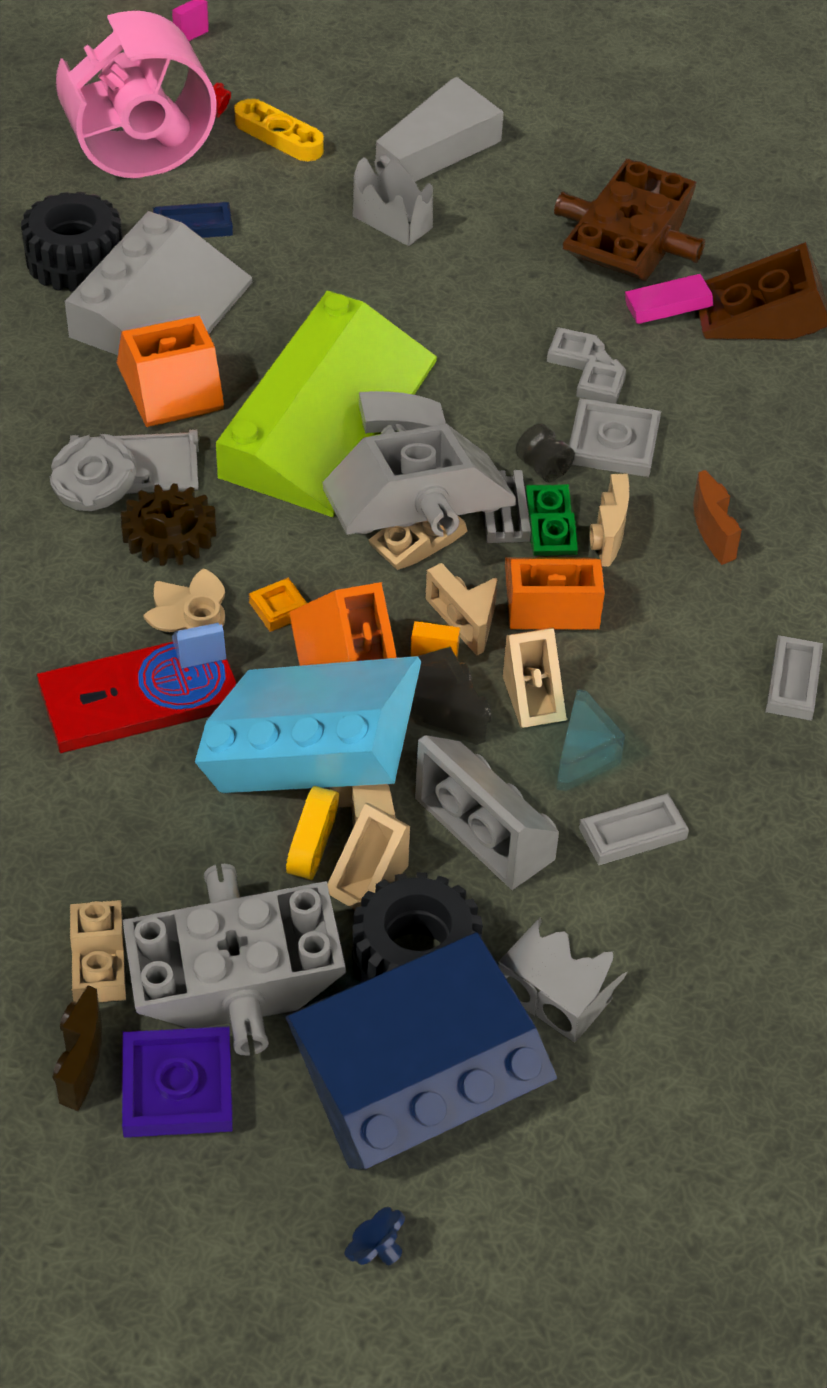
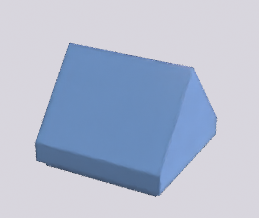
(200, 645)

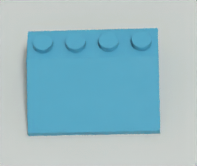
(311, 726)

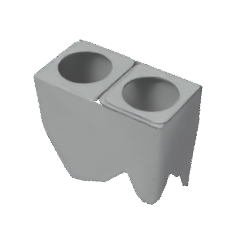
(402, 199)
(561, 979)

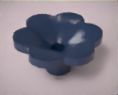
(377, 1238)

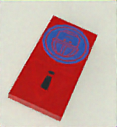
(130, 695)

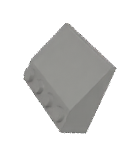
(153, 278)

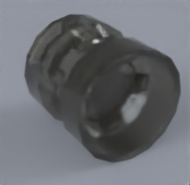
(541, 449)

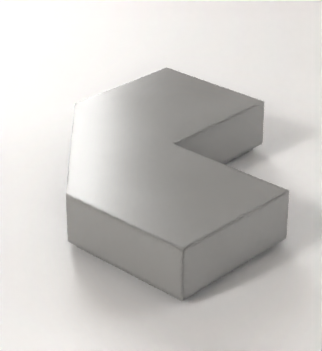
(601, 374)

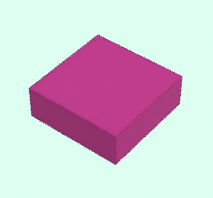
(192, 18)

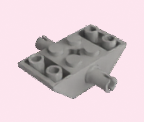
(414, 479)
(234, 957)

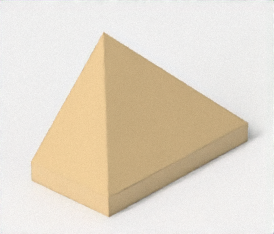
(373, 853)

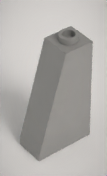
(441, 131)

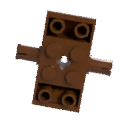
(632, 221)

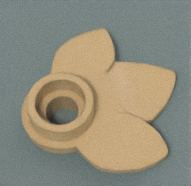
(187, 607)

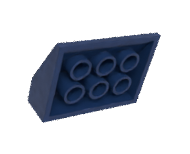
(419, 1051)

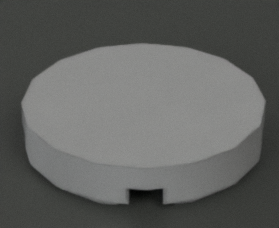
(93, 472)

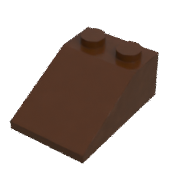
(767, 299)

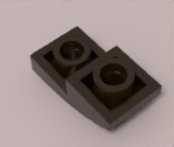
(83, 1042)

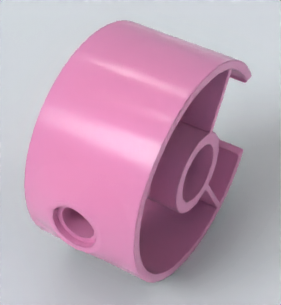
(130, 96)

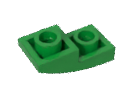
(551, 520)

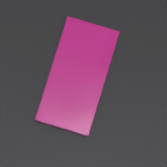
(669, 298)

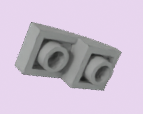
(391, 408)

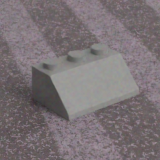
(483, 810)

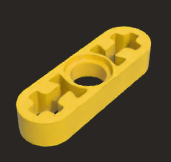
(261, 118)

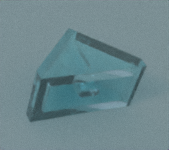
(590, 745)

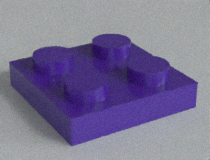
(176, 1082)

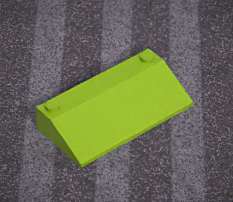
(307, 403)

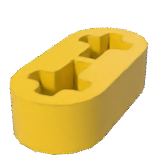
(312, 832)

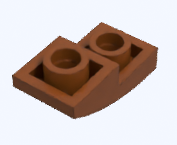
(715, 525)

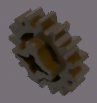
(168, 524)

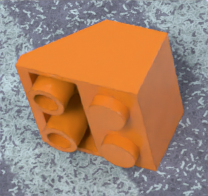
(171, 370)
(554, 592)
(343, 627)

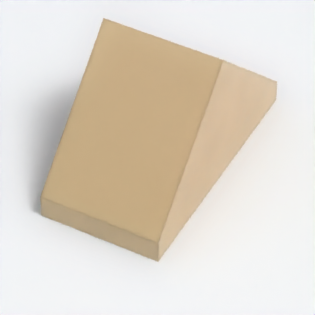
(534, 677)

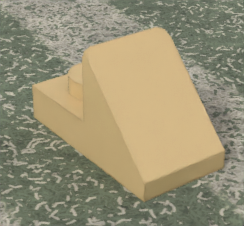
(461, 607)

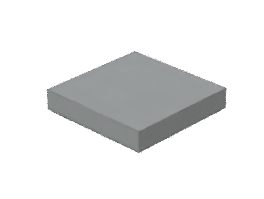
(614, 437)

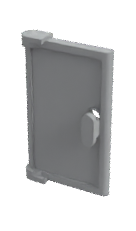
(162, 460)

